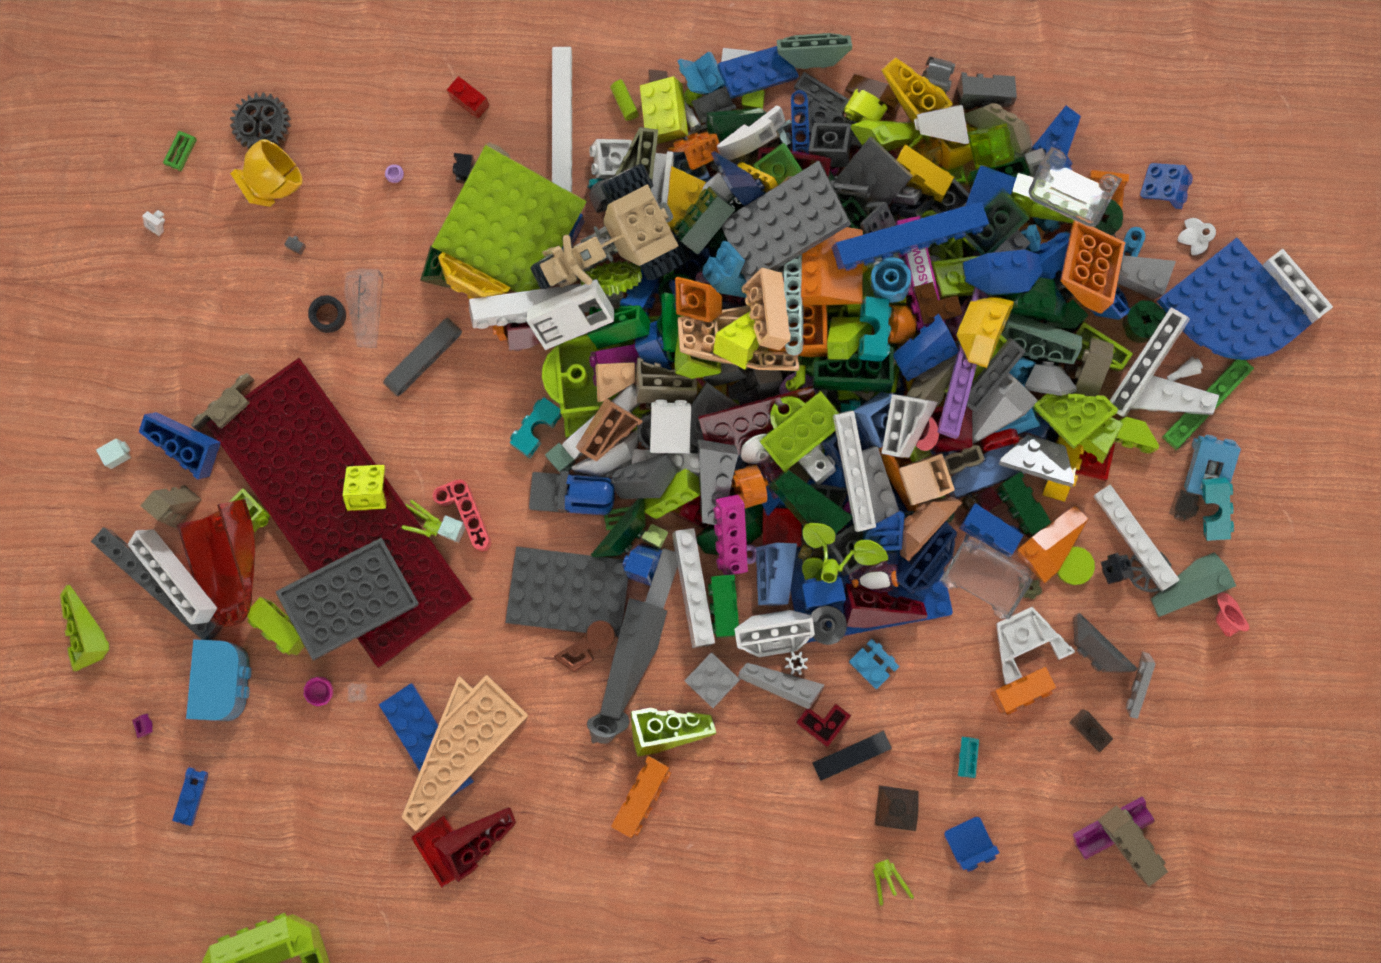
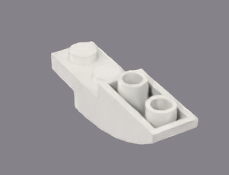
(751, 138)

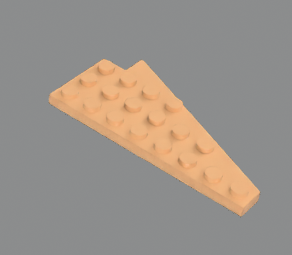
(467, 734)

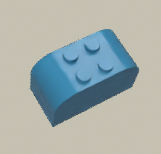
(218, 681)

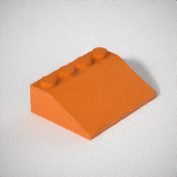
(1092, 266)
(824, 281)
(814, 330)

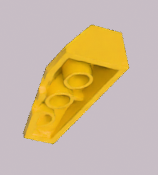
(914, 91)

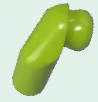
(798, 381)

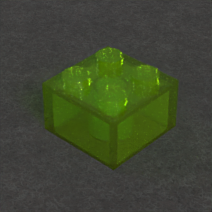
(991, 145)

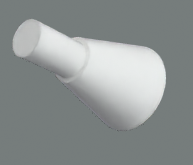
(1189, 368)

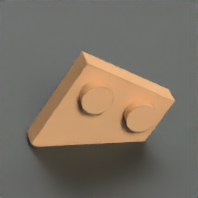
(613, 378)

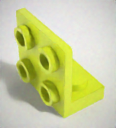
(364, 487)

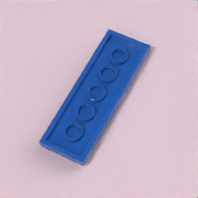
(413, 725)

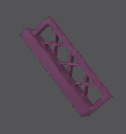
(1095, 839)

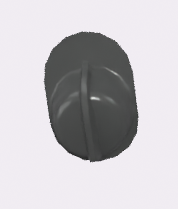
(605, 728)

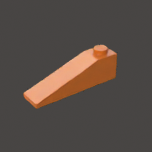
(1051, 546)

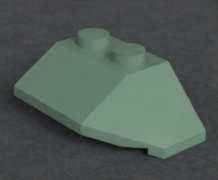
(814, 49)

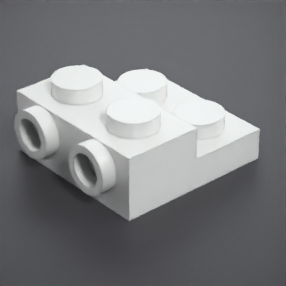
(608, 156)

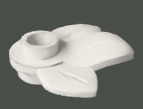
(1194, 236)

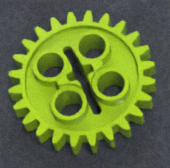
(615, 276)

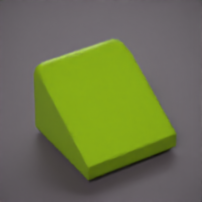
(753, 100)

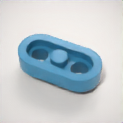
(1131, 246)

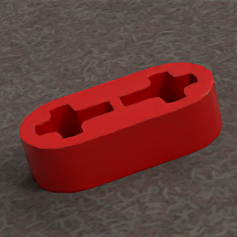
(1000, 439)

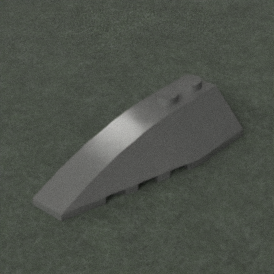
(633, 653)

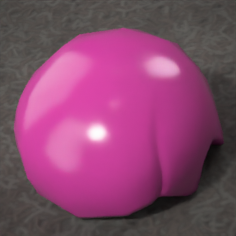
(318, 691)

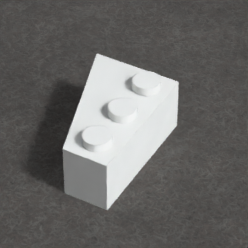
(905, 424)

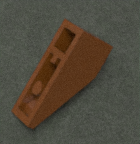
(878, 89)

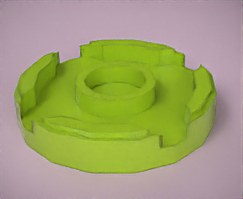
(1077, 567)

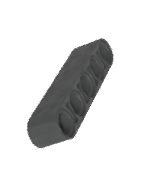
(422, 357)

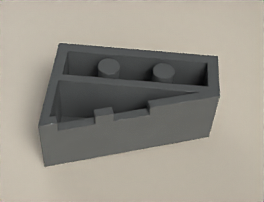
(982, 91)

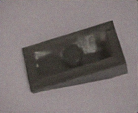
(1091, 730)

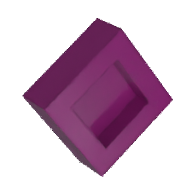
(142, 725)

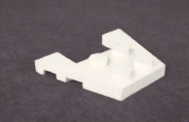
(1022, 634)

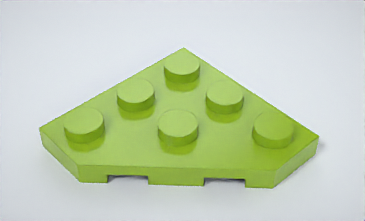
(1075, 415)

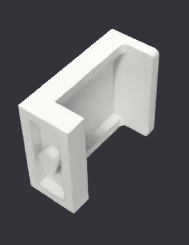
(670, 427)

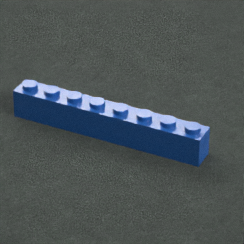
(910, 235)

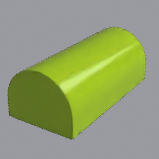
(624, 100)

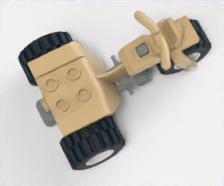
(635, 228)

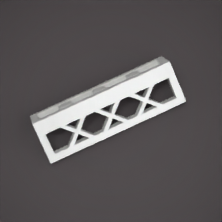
(661, 176)

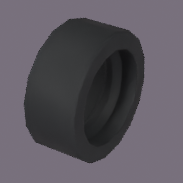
(320, 301)

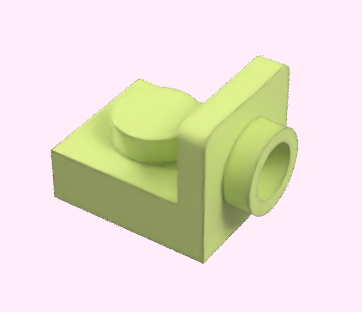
(655, 536)

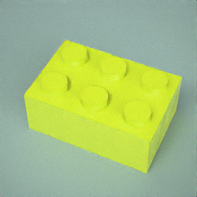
(664, 108)

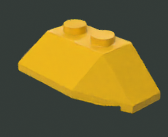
(469, 279)
(983, 328)

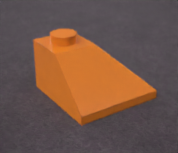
(697, 300)

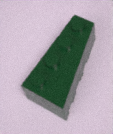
(808, 503)

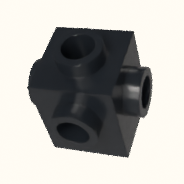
(1117, 568)

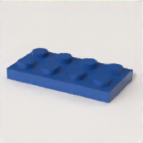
(755, 72)

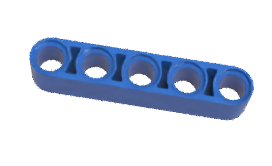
(798, 128)

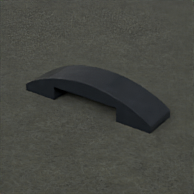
(852, 755)

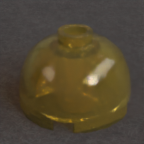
(930, 149)

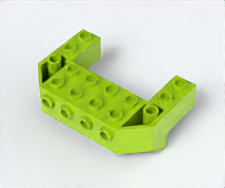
(271, 943)

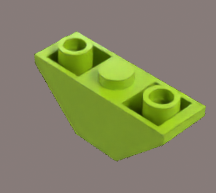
(1137, 434)

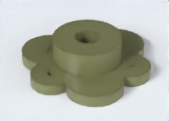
(1036, 590)

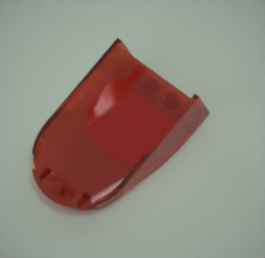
(223, 559)

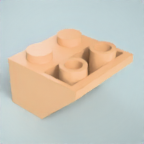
(926, 479)

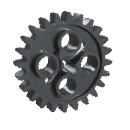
(244, 121)

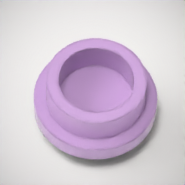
(394, 173)

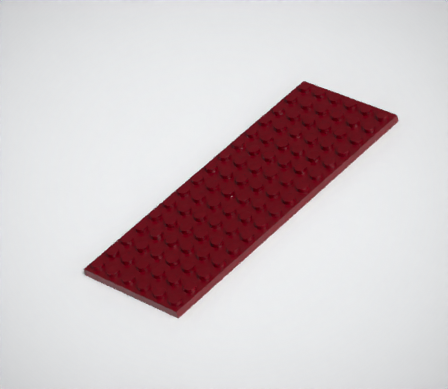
(295, 460)

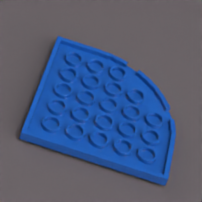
(1236, 306)

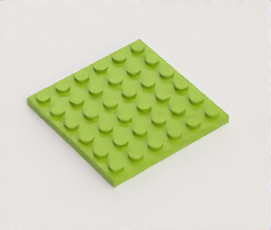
(507, 220)

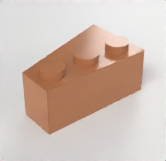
(606, 429)

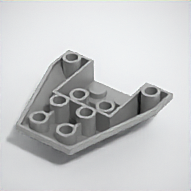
(1001, 408)

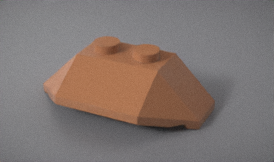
(924, 523)

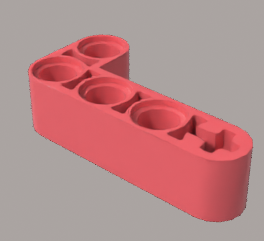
(467, 516)

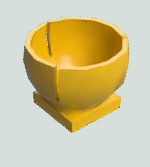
(264, 174)

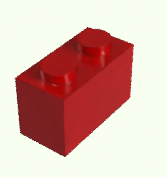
(468, 97)

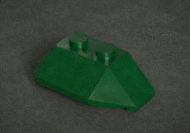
(1040, 302)
(754, 528)
(624, 532)

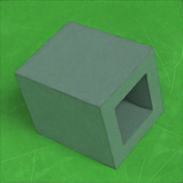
(560, 458)

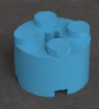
(891, 269)

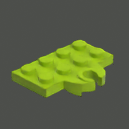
(799, 428)

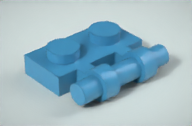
(870, 668)

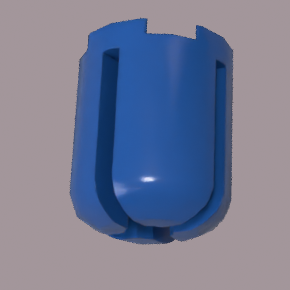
(589, 495)

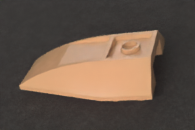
(698, 340)

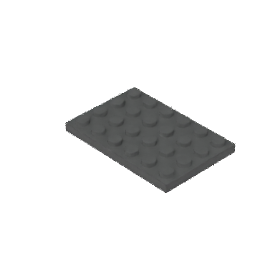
(786, 221)
(566, 590)
(346, 599)

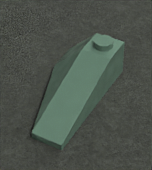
(1197, 582)

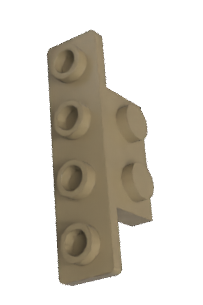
(227, 406)

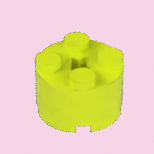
(864, 107)

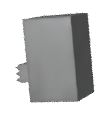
(295, 245)

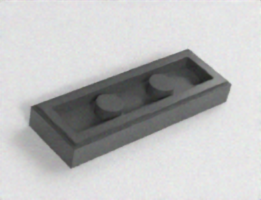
(821, 93)

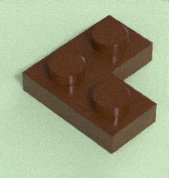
(930, 306)

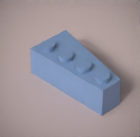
(983, 475)

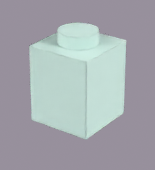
(114, 453)
(451, 529)

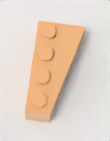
(768, 308)

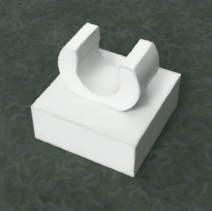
(154, 222)

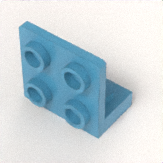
(702, 74)

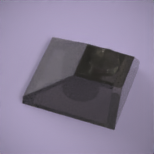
(897, 808)

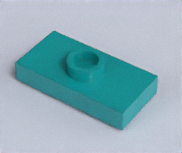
(968, 757)

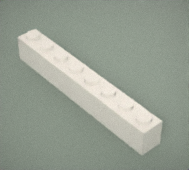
(514, 306)

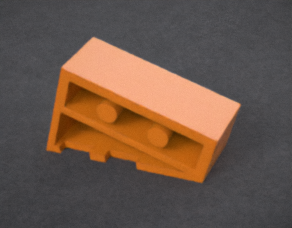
(1023, 691)

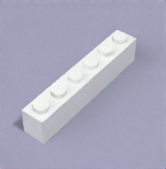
(1149, 361)
(172, 576)
(693, 588)

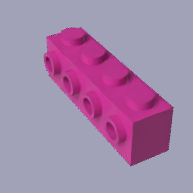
(731, 535)

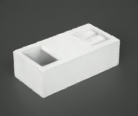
(568, 315)

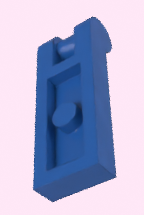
(190, 797)

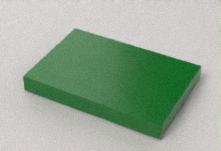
(669, 322)

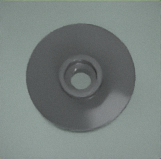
(826, 634)

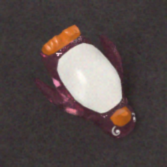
(876, 577)

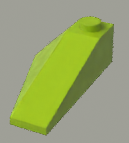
(86, 637)
(661, 730)

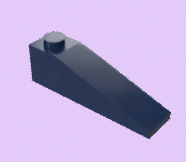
(738, 180)

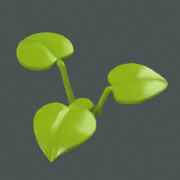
(818, 535)

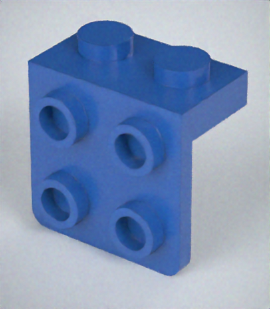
(1167, 183)
(971, 844)

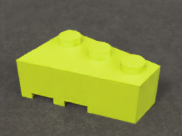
(737, 341)

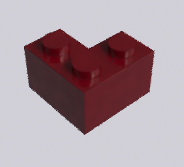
(824, 728)

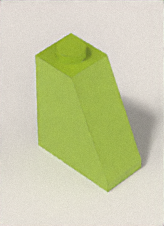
(845, 336)

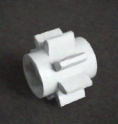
(791, 664)

